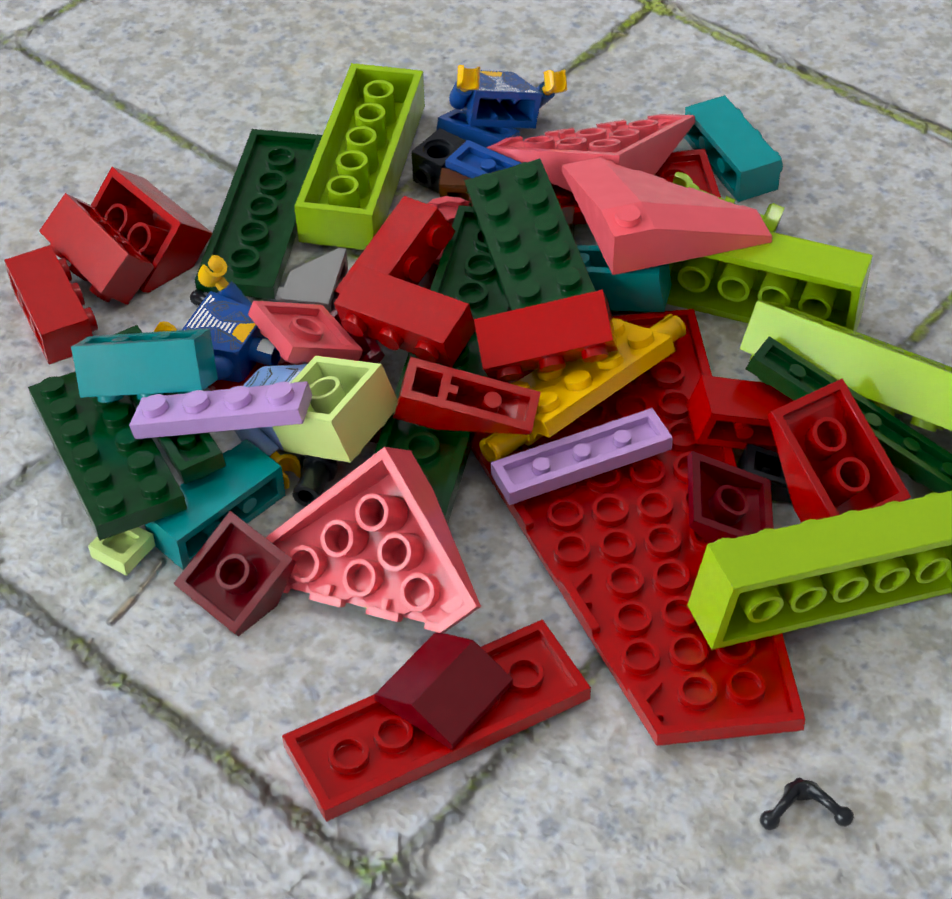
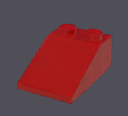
(832, 455)

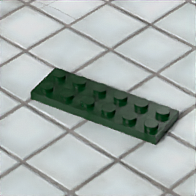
(259, 211)
(527, 235)
(114, 475)

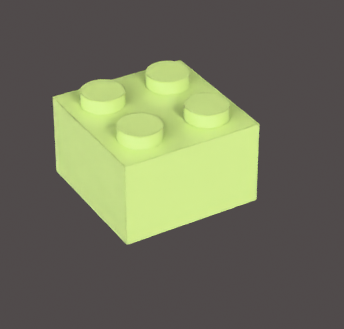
(345, 411)

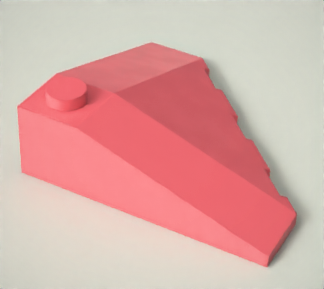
(637, 146)
(653, 222)
(380, 546)

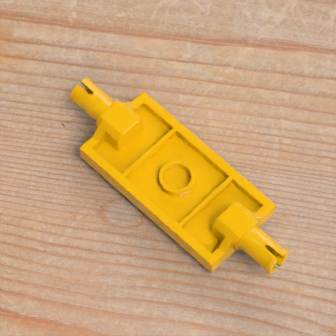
(583, 385)

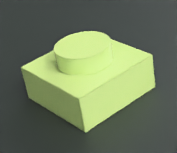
(123, 550)

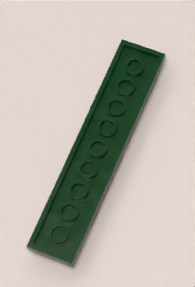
(468, 276)

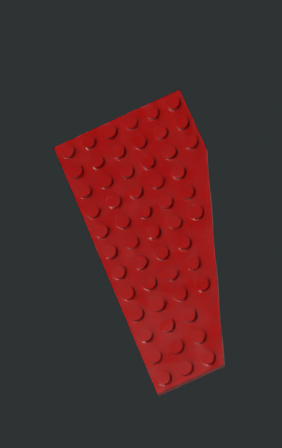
(631, 562)

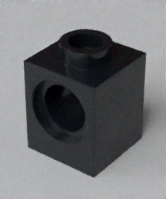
(431, 156)

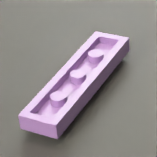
(221, 410)
(581, 456)

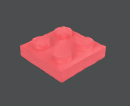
(303, 331)

